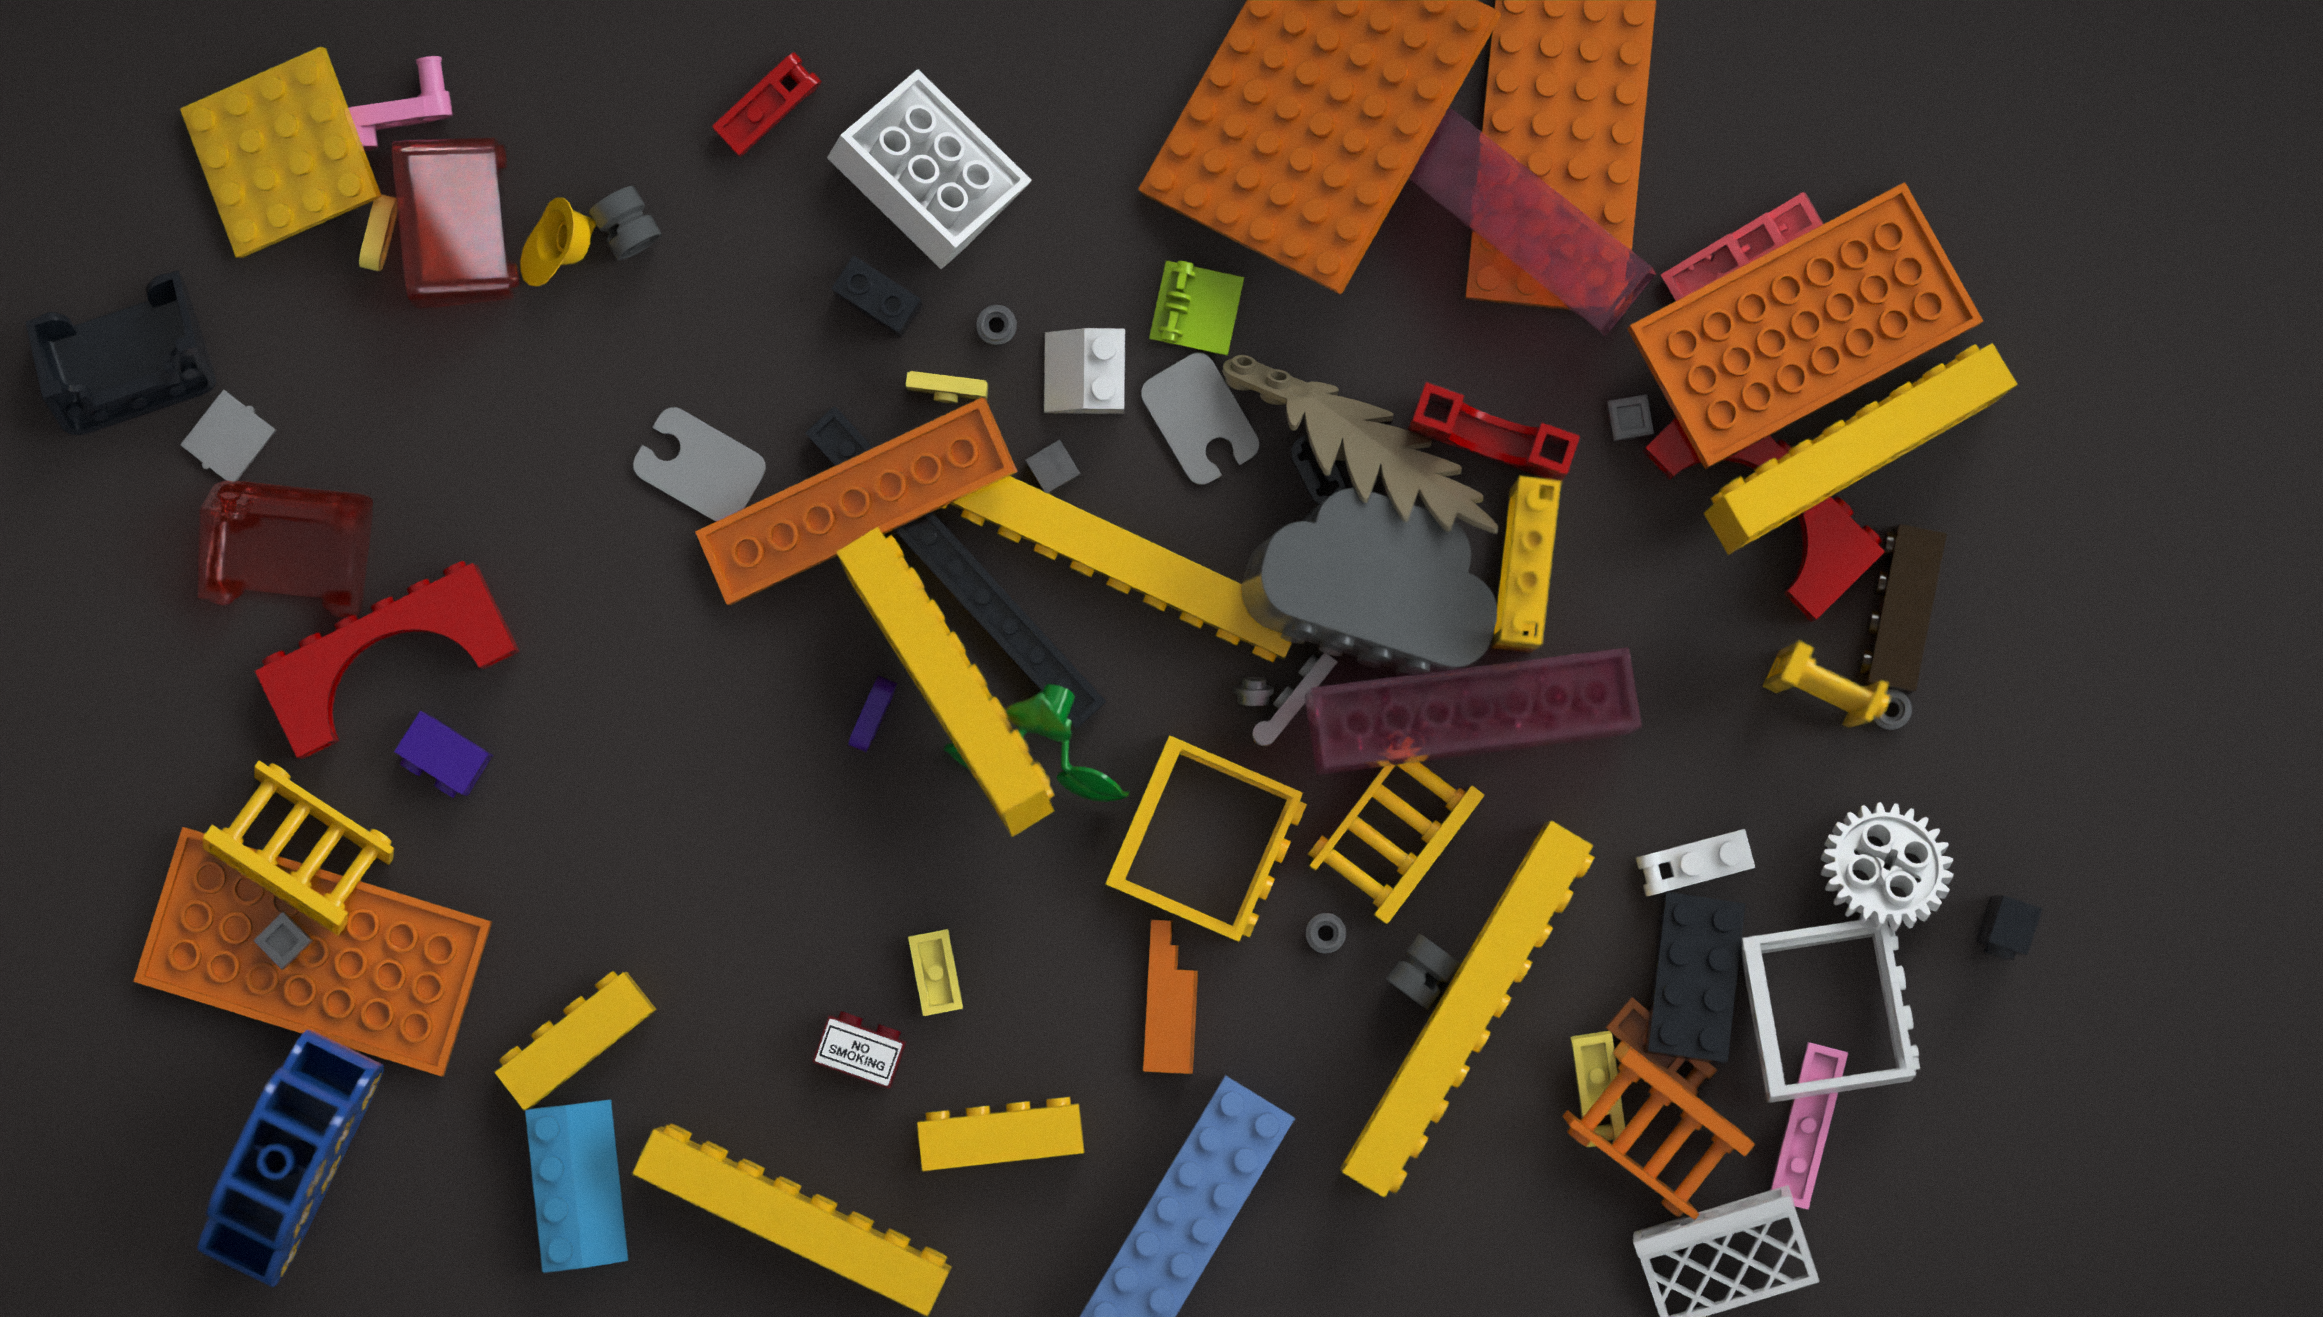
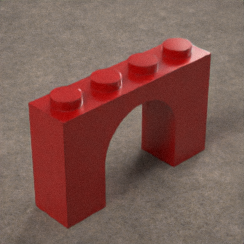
(1536, 450)

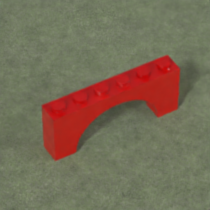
(1833, 543)
(306, 680)

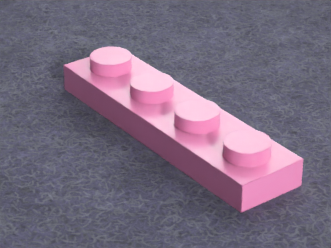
(1808, 1126)

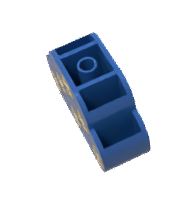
(288, 1157)

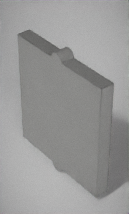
(228, 437)

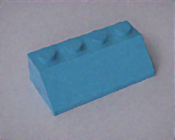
(576, 1185)

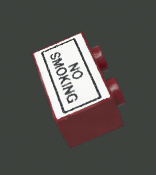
(860, 1050)

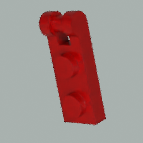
(765, 105)

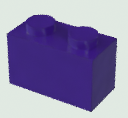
(442, 754)

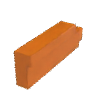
(1169, 1006)

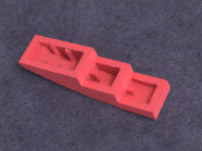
(1743, 246)

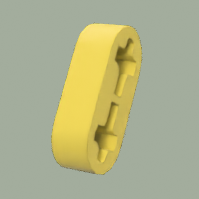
(378, 233)

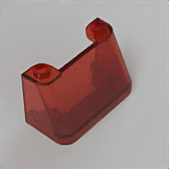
(452, 221)
(284, 544)

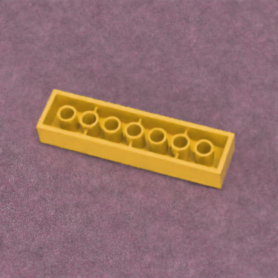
(1858, 446)
(946, 681)
(792, 1219)

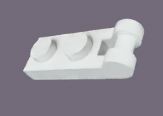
(1697, 862)

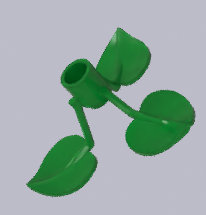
(1048, 717)

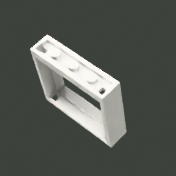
(1891, 979)

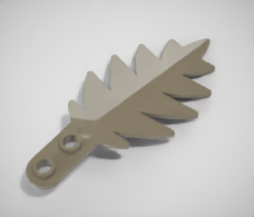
(1353, 433)

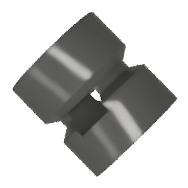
(626, 224)
(1423, 971)

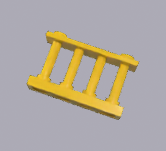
(1796, 669)
(1410, 866)
(295, 887)

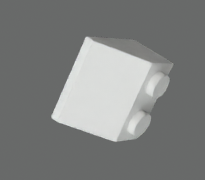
(1085, 371)

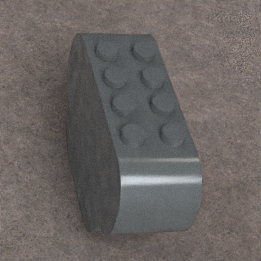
(1373, 587)

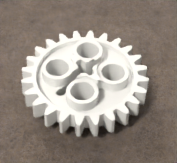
(1900, 836)

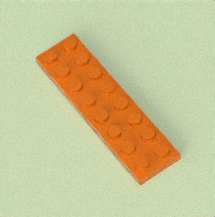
(847, 501)

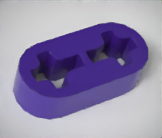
(872, 714)

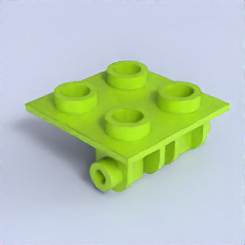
(1196, 307)

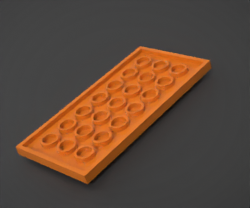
(1572, 110)
(1804, 325)
(381, 987)

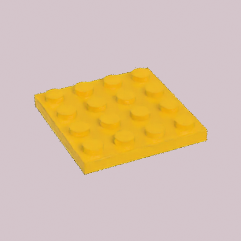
(280, 152)

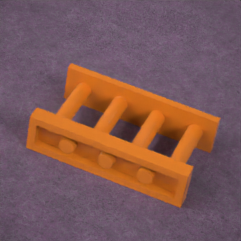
(1663, 1092)

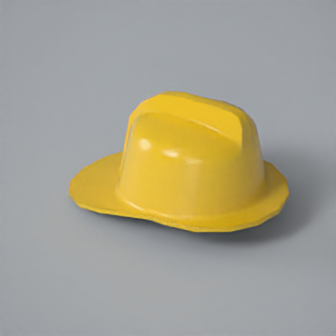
(556, 240)

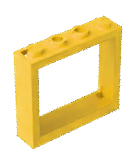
(1526, 564)
(1275, 849)

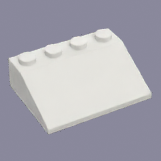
(928, 168)

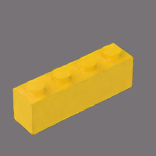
(575, 1040)
(1000, 1136)

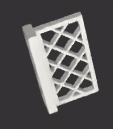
(1717, 1223)

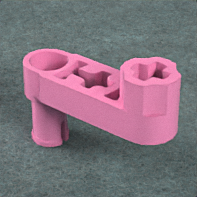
(429, 106)

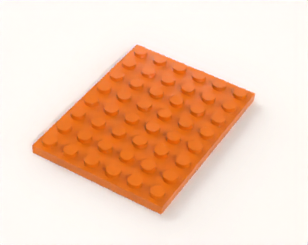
(1316, 123)

